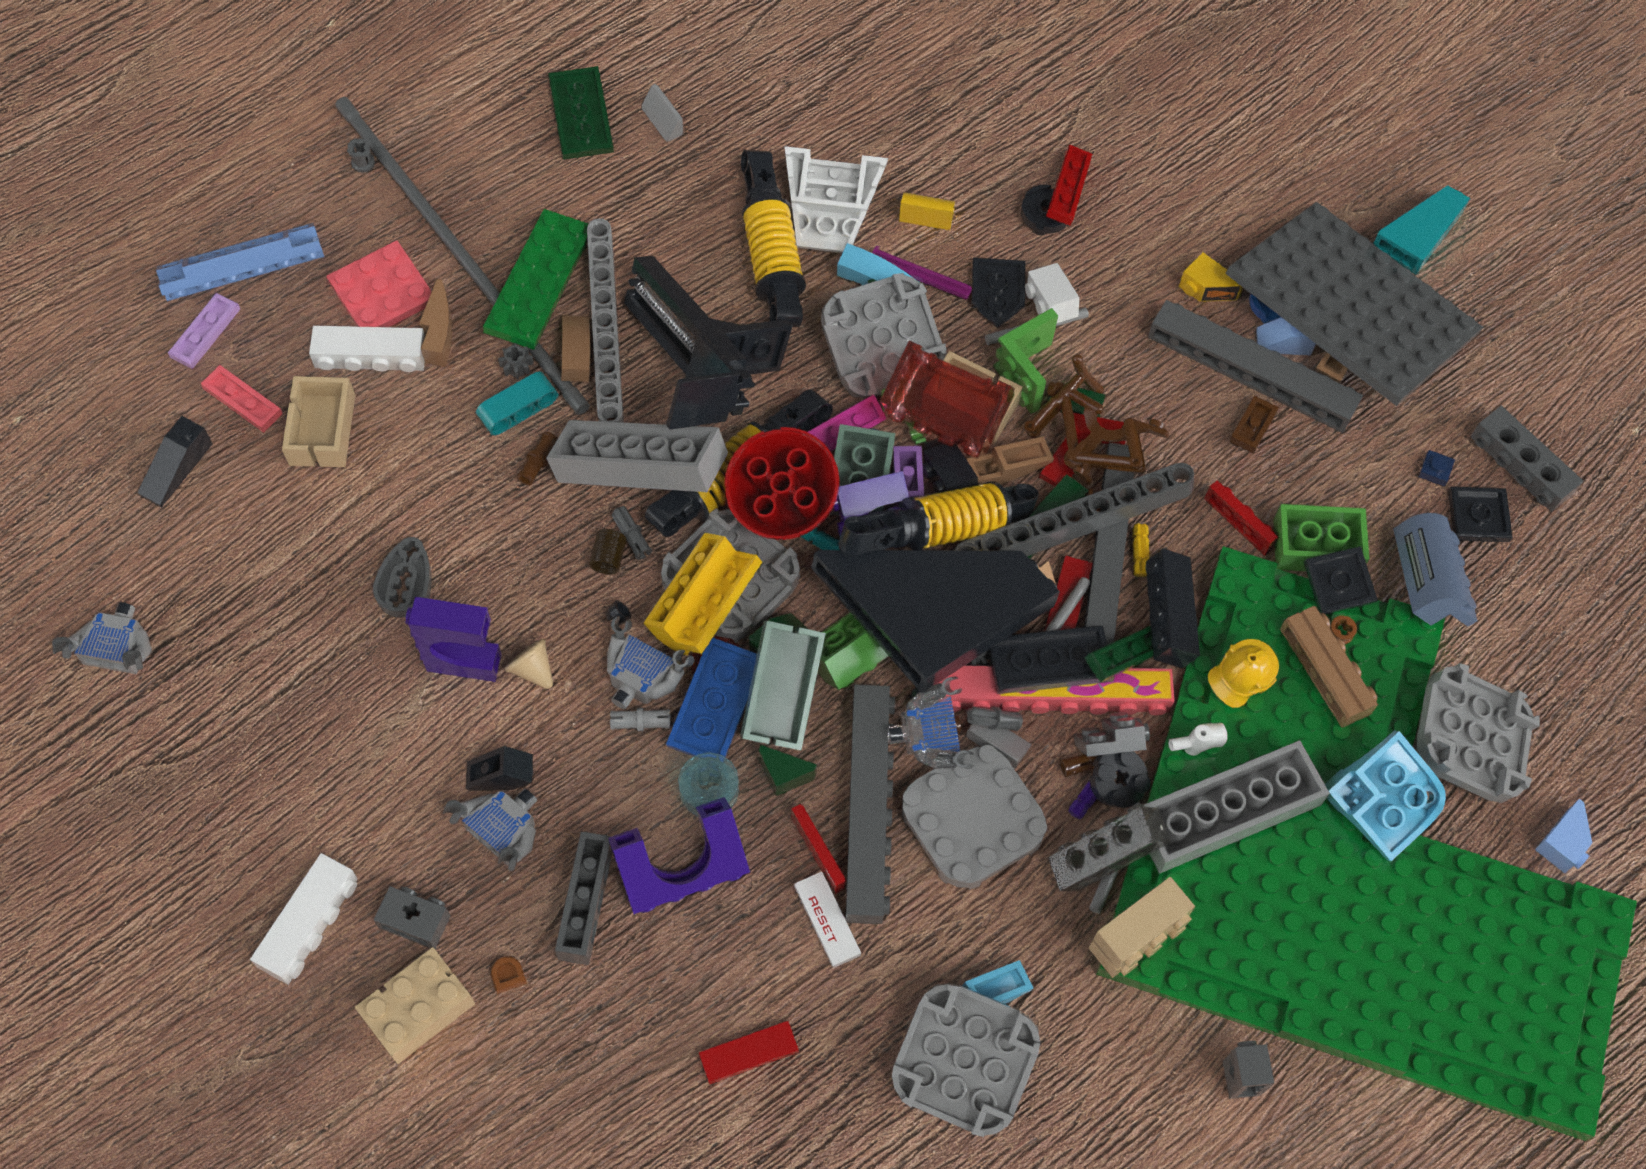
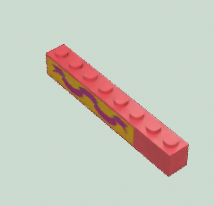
(1130, 692)

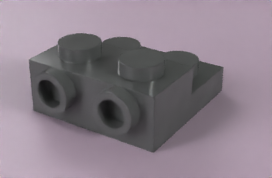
(1118, 735)

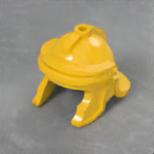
(1244, 671)

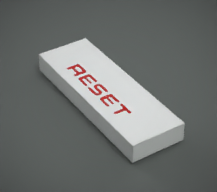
(827, 919)

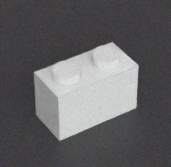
(1053, 290)

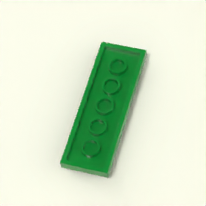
(537, 279)

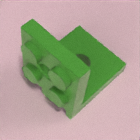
(1014, 355)

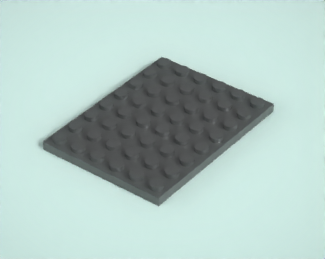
(1355, 302)

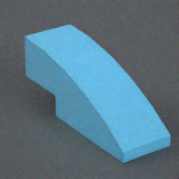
(862, 266)
(1003, 983)

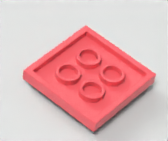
(381, 287)

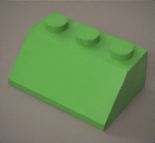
(847, 652)

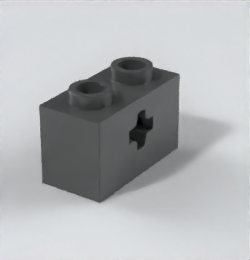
(425, 929)
(1248, 1070)

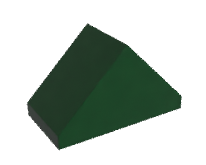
(784, 770)

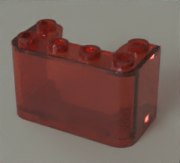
(946, 401)

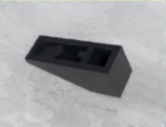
(174, 460)

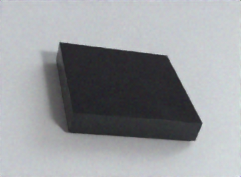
(1480, 514)
(1340, 581)

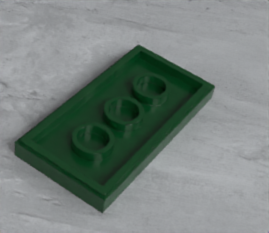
(581, 112)

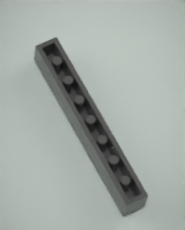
(1255, 366)
(868, 806)

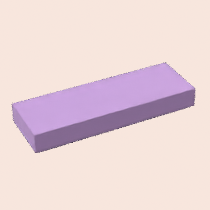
(204, 330)

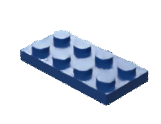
(714, 700)

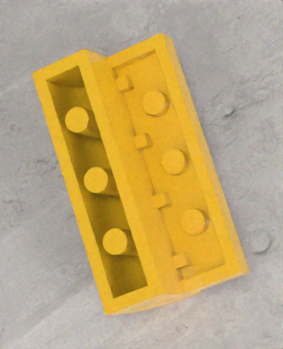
(701, 594)

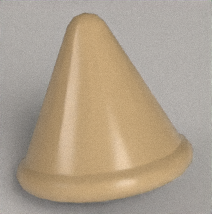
(533, 665)

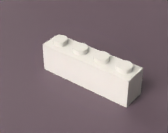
(367, 348)
(305, 919)

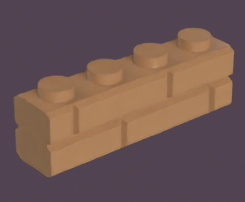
(1329, 666)

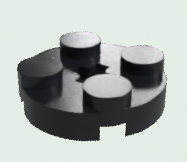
(1034, 215)
(1135, 779)

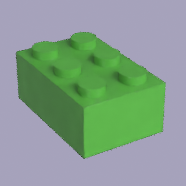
(1317, 531)

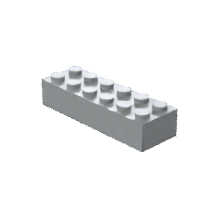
(638, 455)
(1237, 804)

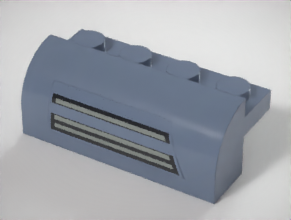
(1434, 569)

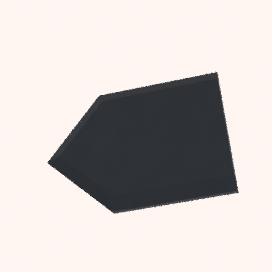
(998, 288)

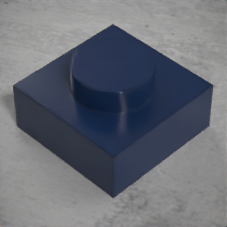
(1436, 468)

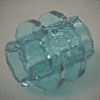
(703, 770)

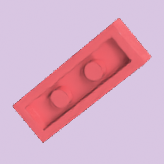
(241, 398)

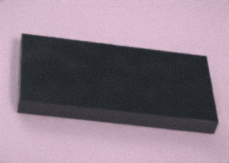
(1046, 659)

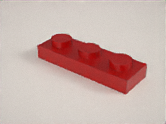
(1241, 517)

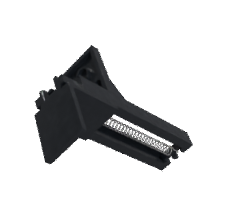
(722, 352)

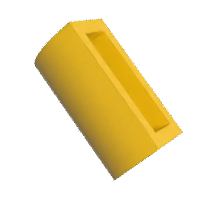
(926, 211)

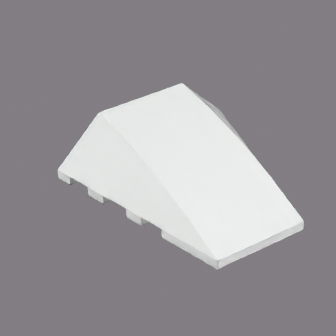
(830, 198)

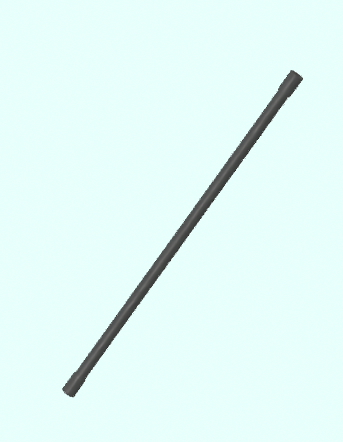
(352, 116)

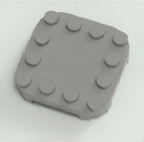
(872, 327)
(766, 590)
(1476, 734)
(974, 818)
(966, 1059)

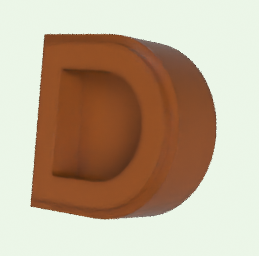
(507, 974)

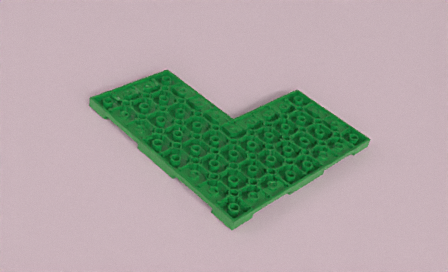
(1402, 965)

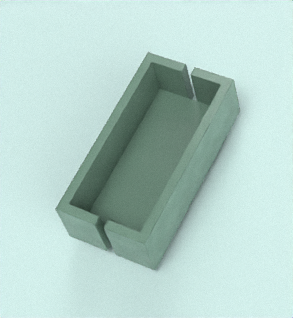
(782, 685)

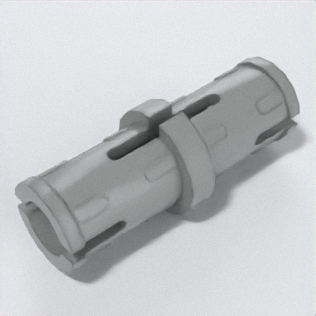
(640, 719)

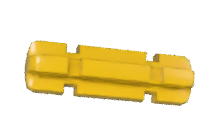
(1140, 549)

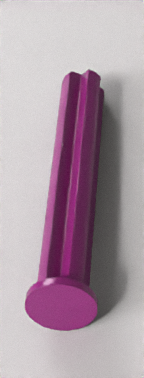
(927, 276)

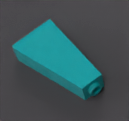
(1420, 231)

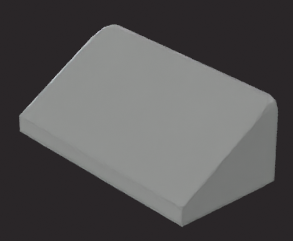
(662, 114)
(1003, 740)

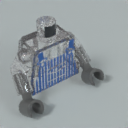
(931, 728)

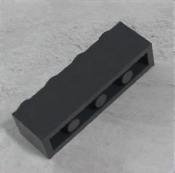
(1172, 608)

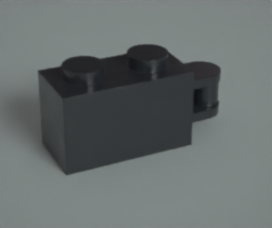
(947, 467)

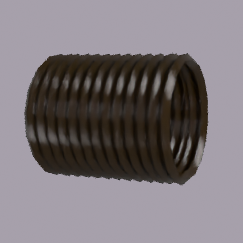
(607, 551)

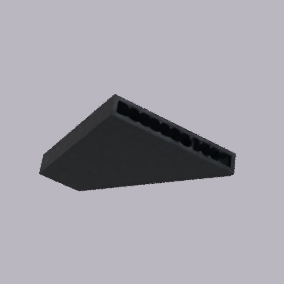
(937, 605)

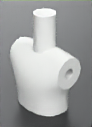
(1201, 739)

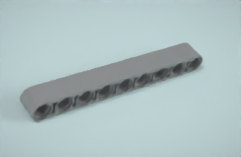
(601, 245)

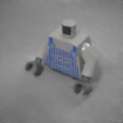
(109, 642)
(640, 669)
(498, 823)

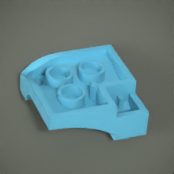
(1388, 795)

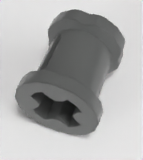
(362, 152)

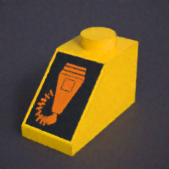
(1209, 282)

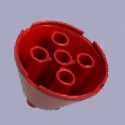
(782, 483)

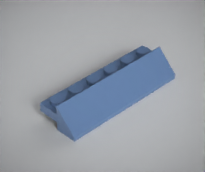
(239, 261)

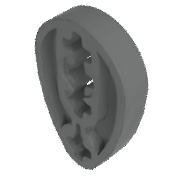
(389, 579)

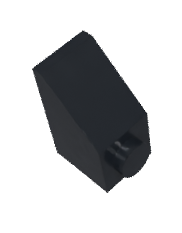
(499, 770)

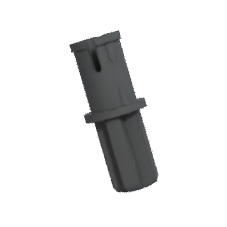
(632, 532)
(995, 718)

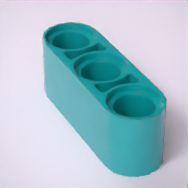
(517, 403)

